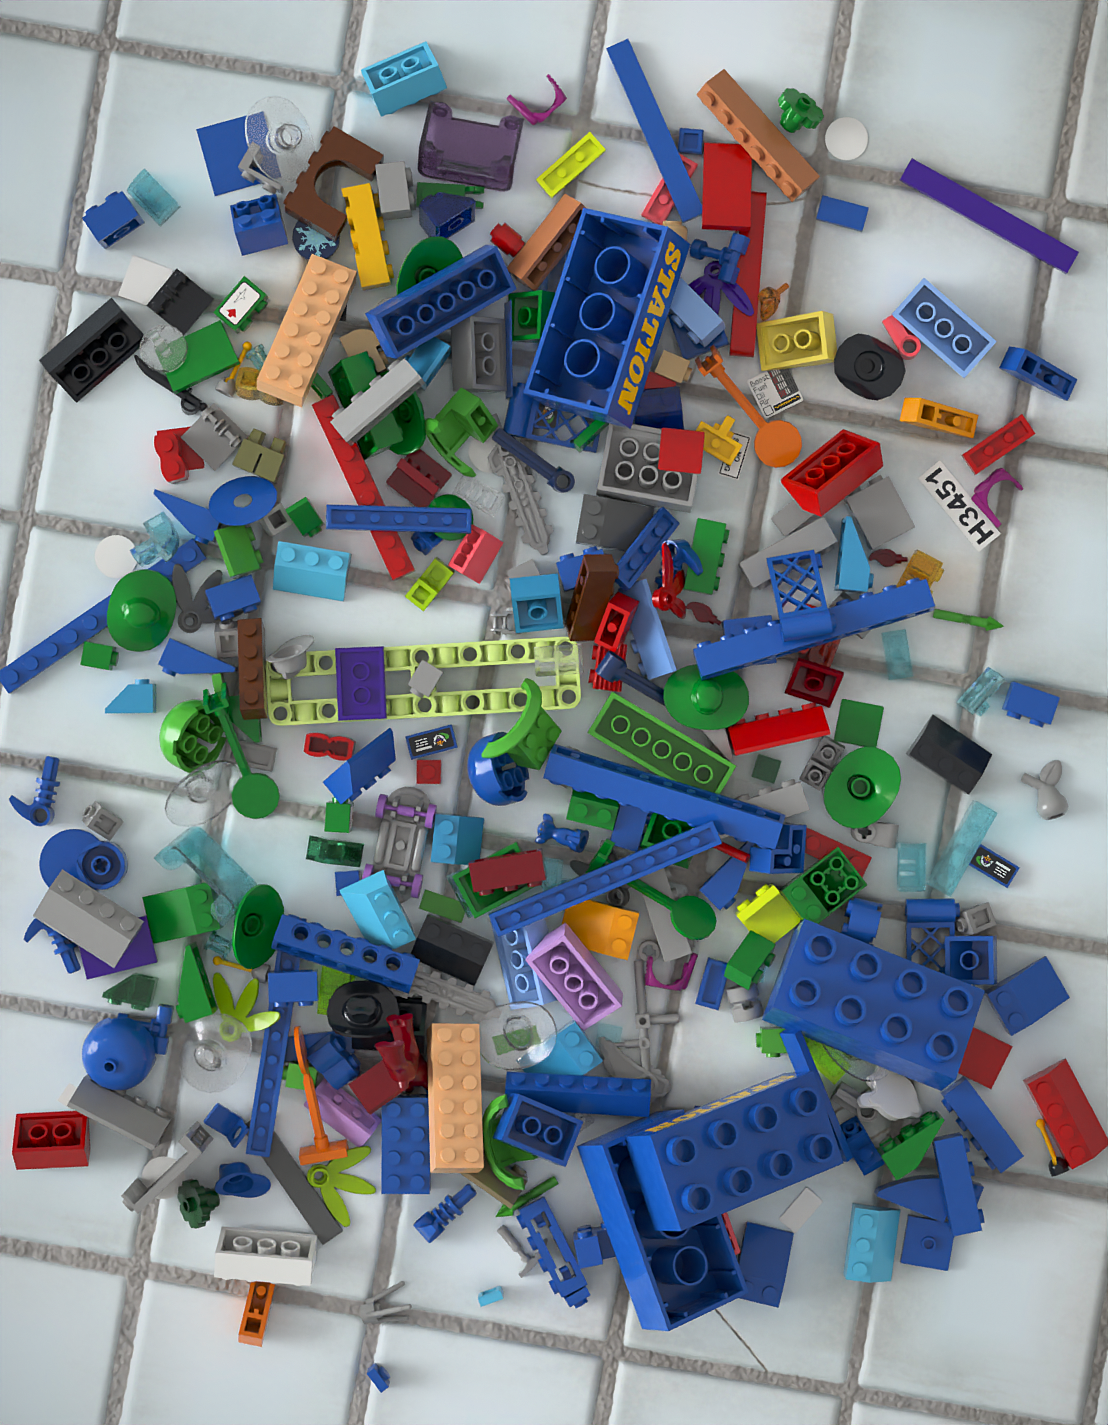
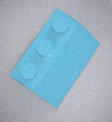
(404, 79)
(311, 571)
(378, 911)
(871, 1243)

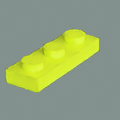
(570, 165)

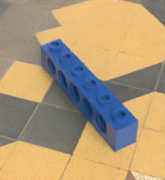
(333, 957)

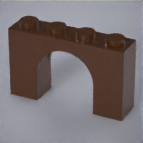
(336, 150)

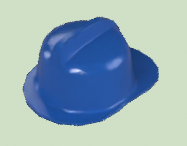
(239, 1181)

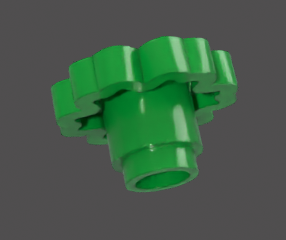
(798, 111)

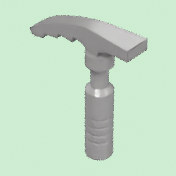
(516, 1247)

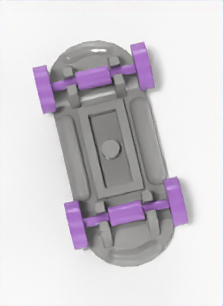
(402, 839)

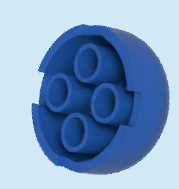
(489, 780)
(118, 1053)

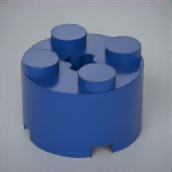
(98, 878)
(862, 919)

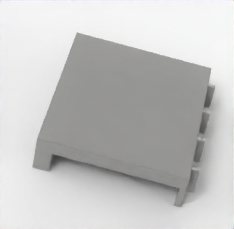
(195, 1142)

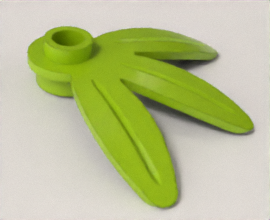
(244, 1005)
(332, 1178)

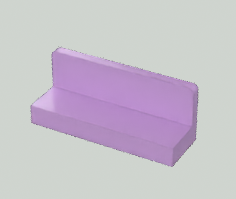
(345, 1114)

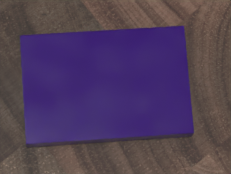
(361, 683)
(138, 954)

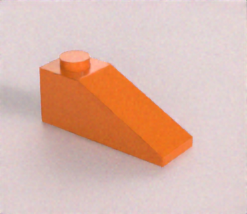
(256, 1313)

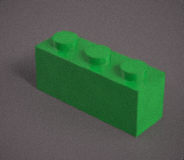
(707, 545)

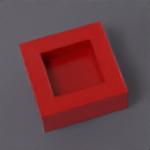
(428, 771)

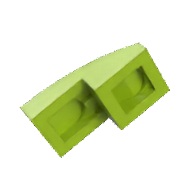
(430, 584)

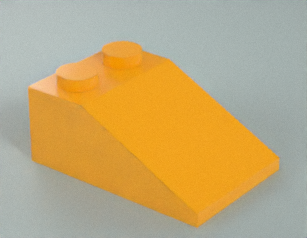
(603, 927)

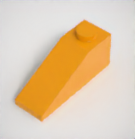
(938, 417)

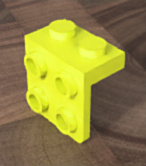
(768, 914)

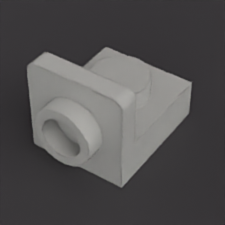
(226, 639)
(101, 820)
(975, 919)

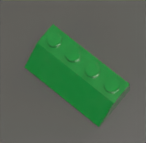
(348, 379)

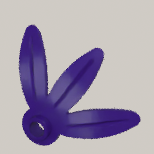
(713, 286)

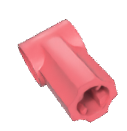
(901, 335)

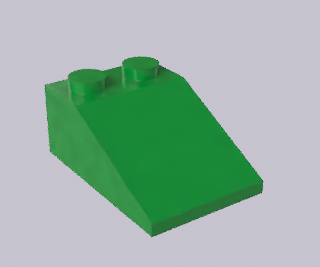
(482, 904)
(181, 912)
(195, 991)

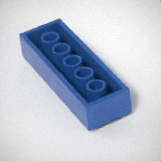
(441, 301)

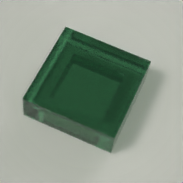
(766, 768)

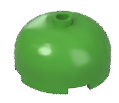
(180, 734)

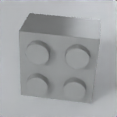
(393, 189)

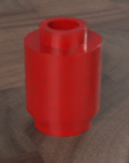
(507, 239)

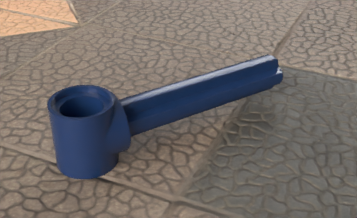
(533, 460)
(615, 668)

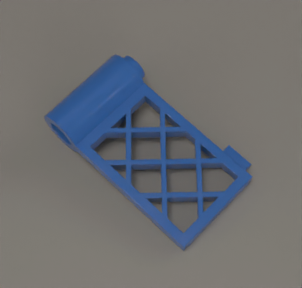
(521, 419)
(805, 622)
(929, 914)

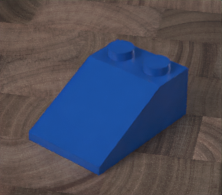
(1026, 996)
(764, 1262)

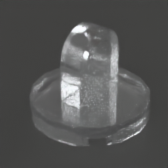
(163, 348)

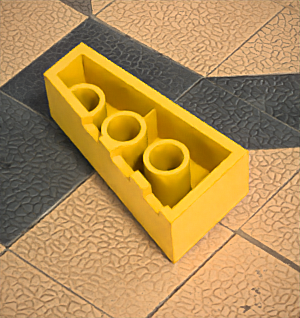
(367, 236)

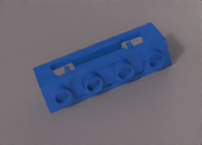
(568, 1283)

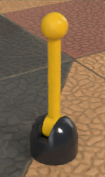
(1057, 1164)

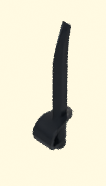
(185, 395)

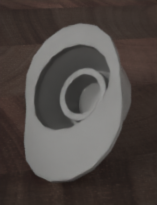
(291, 656)

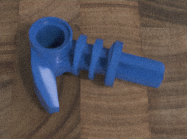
(684, 554)
(44, 797)
(63, 944)
(430, 1224)

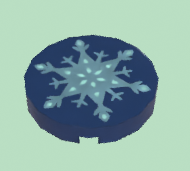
(310, 242)

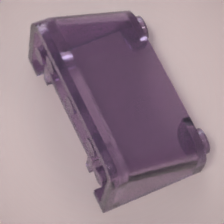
(469, 150)

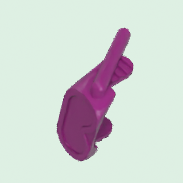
(535, 118)
(981, 492)
(679, 984)

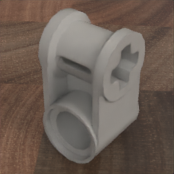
(879, 834)

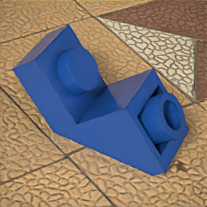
(861, 1146)

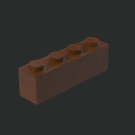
(591, 596)
(252, 669)

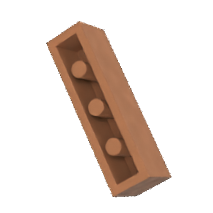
(547, 244)

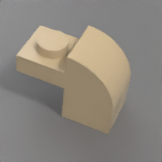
(365, 340)

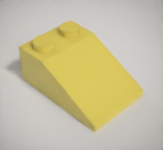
(797, 341)

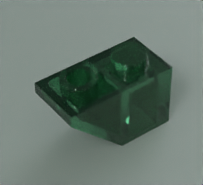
(334, 851)
(134, 990)

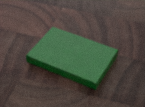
(207, 356)

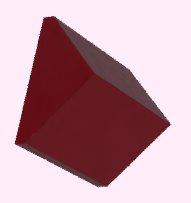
(813, 682)
(375, 1087)

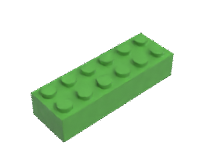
(659, 746)

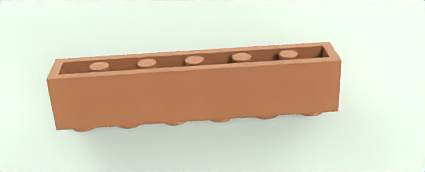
(757, 135)

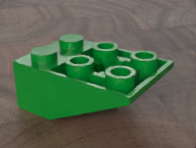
(823, 887)
(908, 1148)

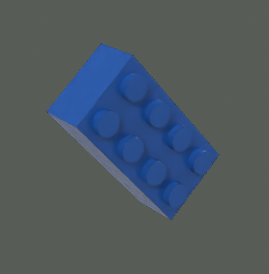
(406, 1145)

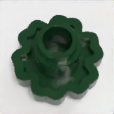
(196, 1202)

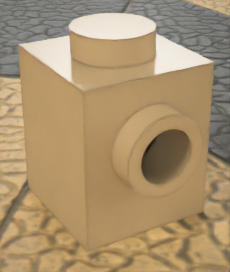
(673, 367)

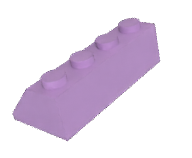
(575, 977)

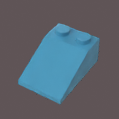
(852, 565)
(571, 1054)

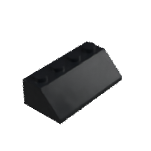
(93, 350)

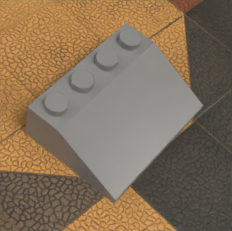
(632, 471)

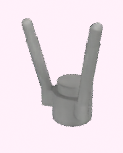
(373, 1312)

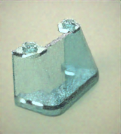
(213, 866)

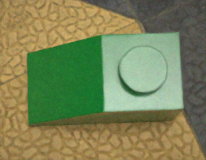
(305, 517)
(251, 727)

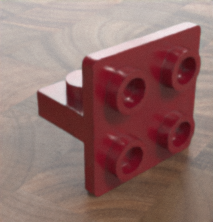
(418, 478)

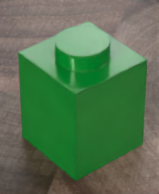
(99, 656)

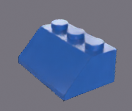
(363, 768)

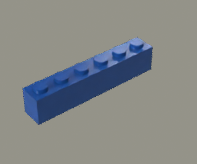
(583, 1093)

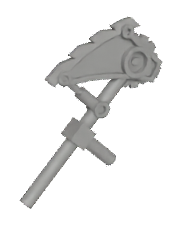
(622, 1066)

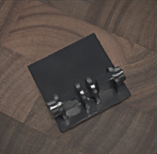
(180, 301)

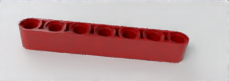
(744, 326)

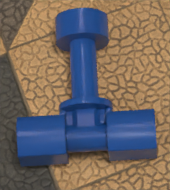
(727, 257)
(158, 1027)

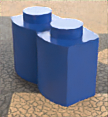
(334, 1061)

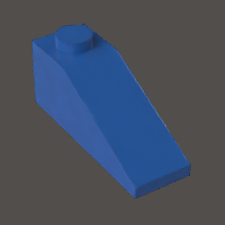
(1038, 372)
(193, 517)
(187, 660)
(726, 881)

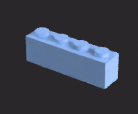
(695, 315)

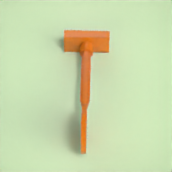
(776, 441)
(323, 1149)

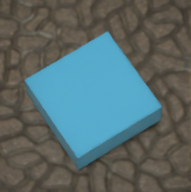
(490, 1296)

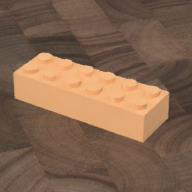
(306, 330)
(454, 1098)

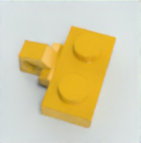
(719, 441)

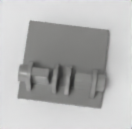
(214, 436)

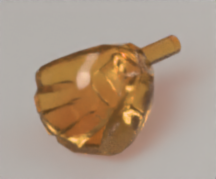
(769, 300)

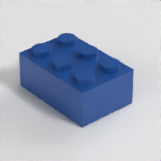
(538, 1129)

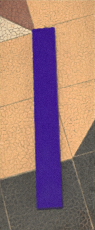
(989, 216)

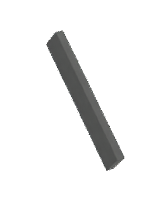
(300, 1191)

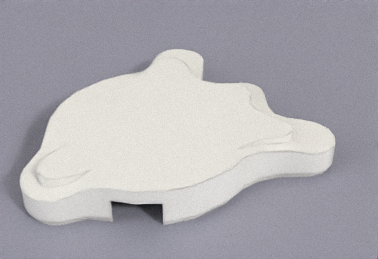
(892, 1097)

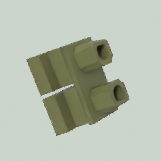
(271, 459)

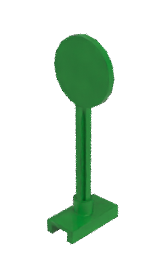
(254, 793)
(688, 914)

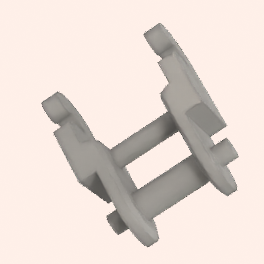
(495, 622)

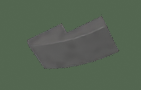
(822, 762)

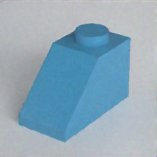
(135, 698)

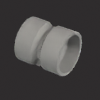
(739, 995)

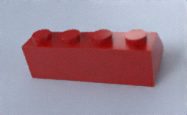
(833, 471)
(778, 730)
(1067, 1113)

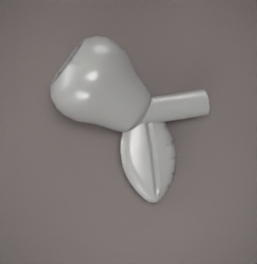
(1050, 801)

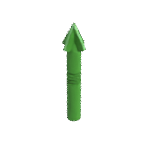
(988, 623)
(522, 1200)

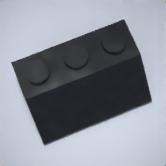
(949, 754)
(451, 949)
(410, 1005)

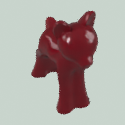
(402, 1055)

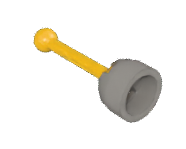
(227, 384)
(259, 973)

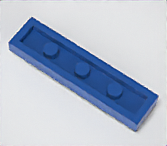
(645, 548)

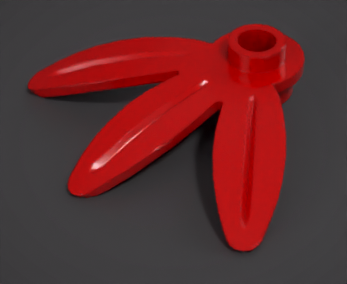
(665, 597)

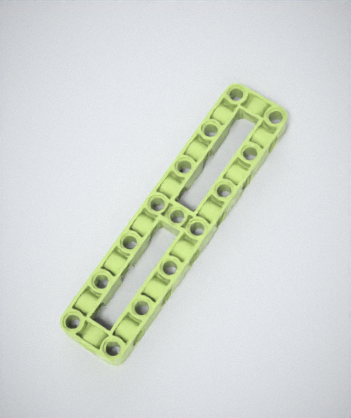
(443, 703)

